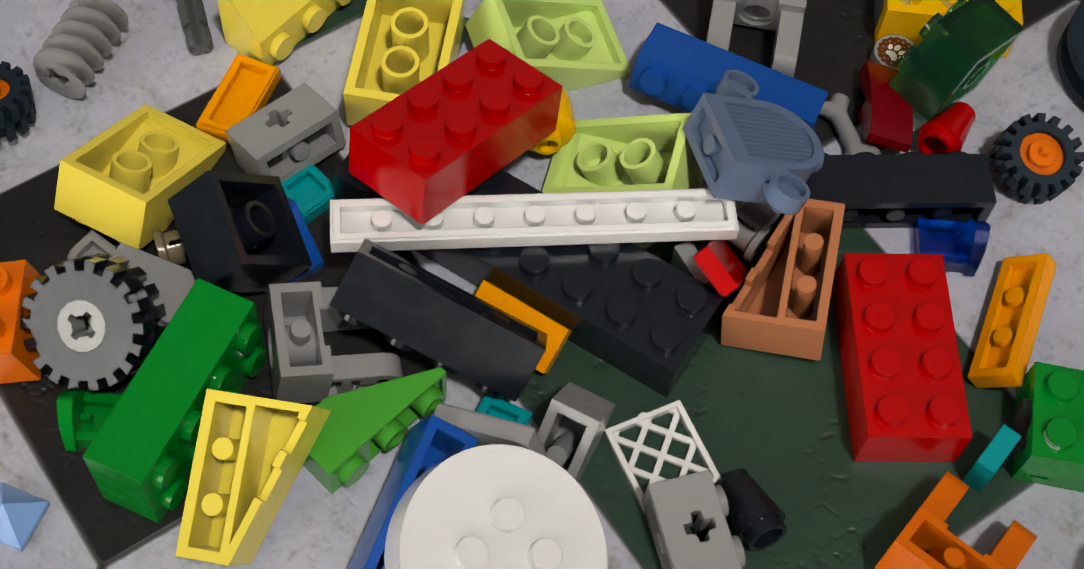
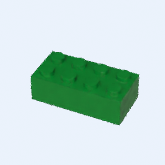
(153, 429)

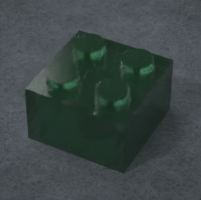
(954, 55)

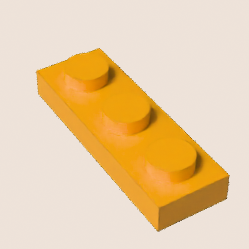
(1012, 321)

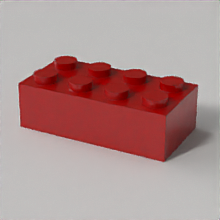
(453, 130)
(900, 358)

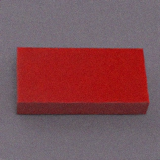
(721, 266)

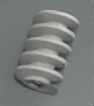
(79, 45)

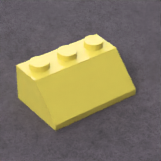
(272, 27)

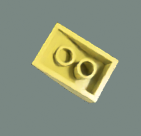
(130, 172)

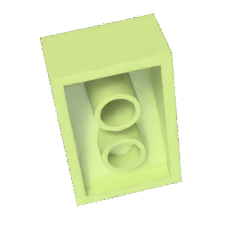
(558, 37)
(625, 156)

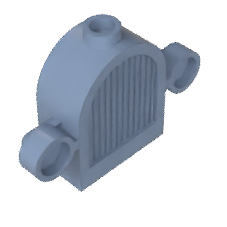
(752, 146)

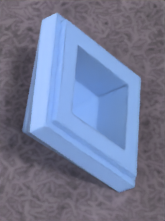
(19, 516)

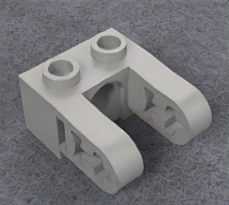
(780, 16)
(297, 353)

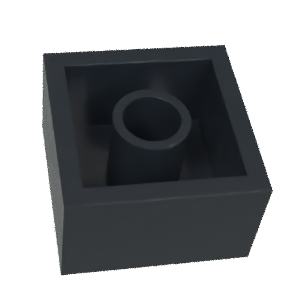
(239, 231)

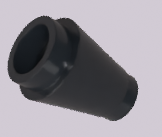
(752, 511)

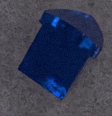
(959, 242)

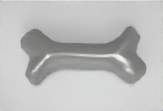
(837, 114)

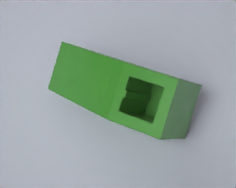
(370, 421)

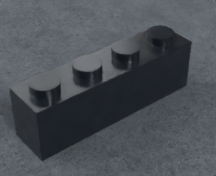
(905, 187)
(439, 321)

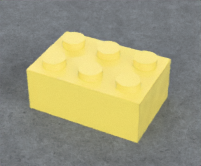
(398, 49)

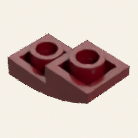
(884, 115)

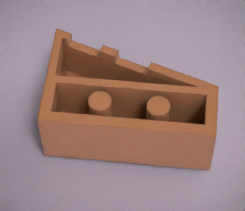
(791, 286)

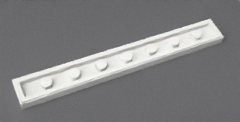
(537, 220)

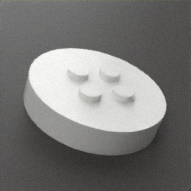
(495, 512)

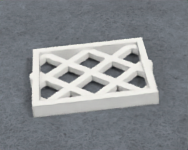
(643, 421)

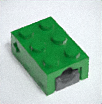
(1051, 427)

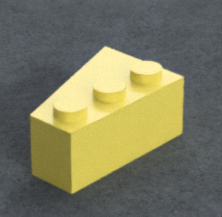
(242, 473)

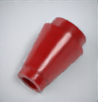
(947, 130)

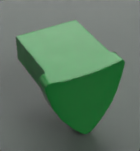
(82, 416)

